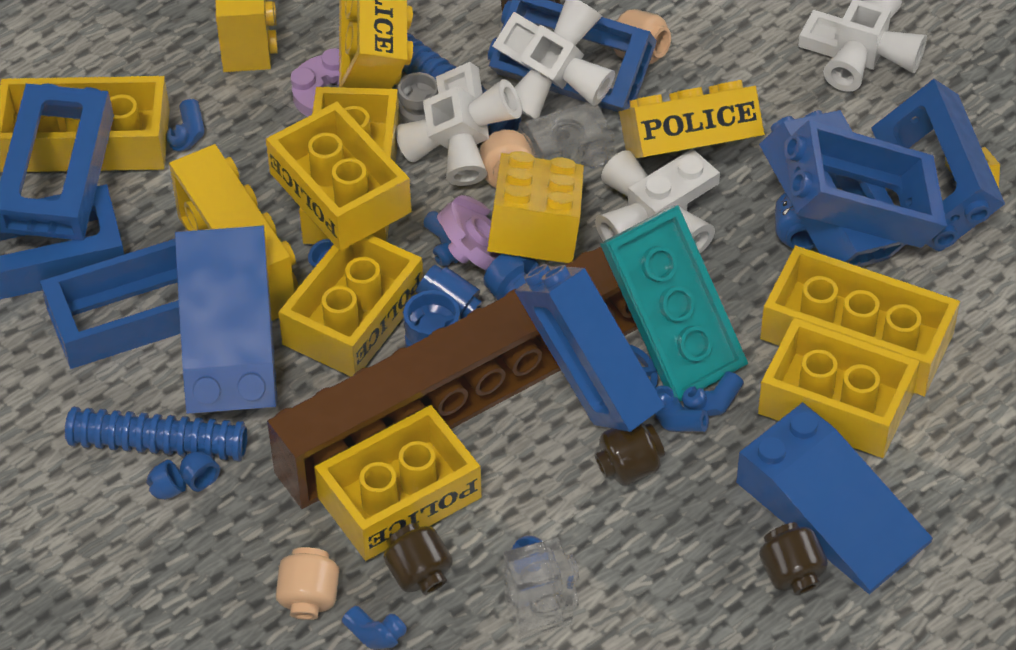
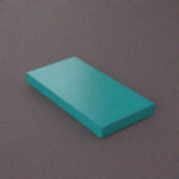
(674, 302)

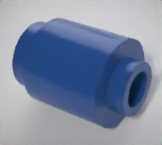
(454, 285)

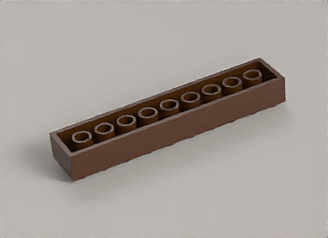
(453, 369)

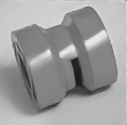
(411, 93)

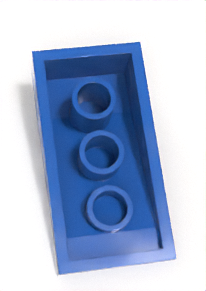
(225, 319)
(821, 483)

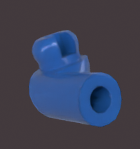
(190, 130)
(442, 251)
(716, 400)
(676, 418)
(374, 633)

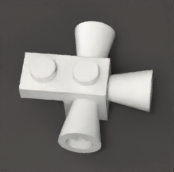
(859, 41)
(554, 57)
(459, 122)
(650, 194)

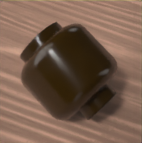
(629, 454)
(417, 558)
(793, 558)

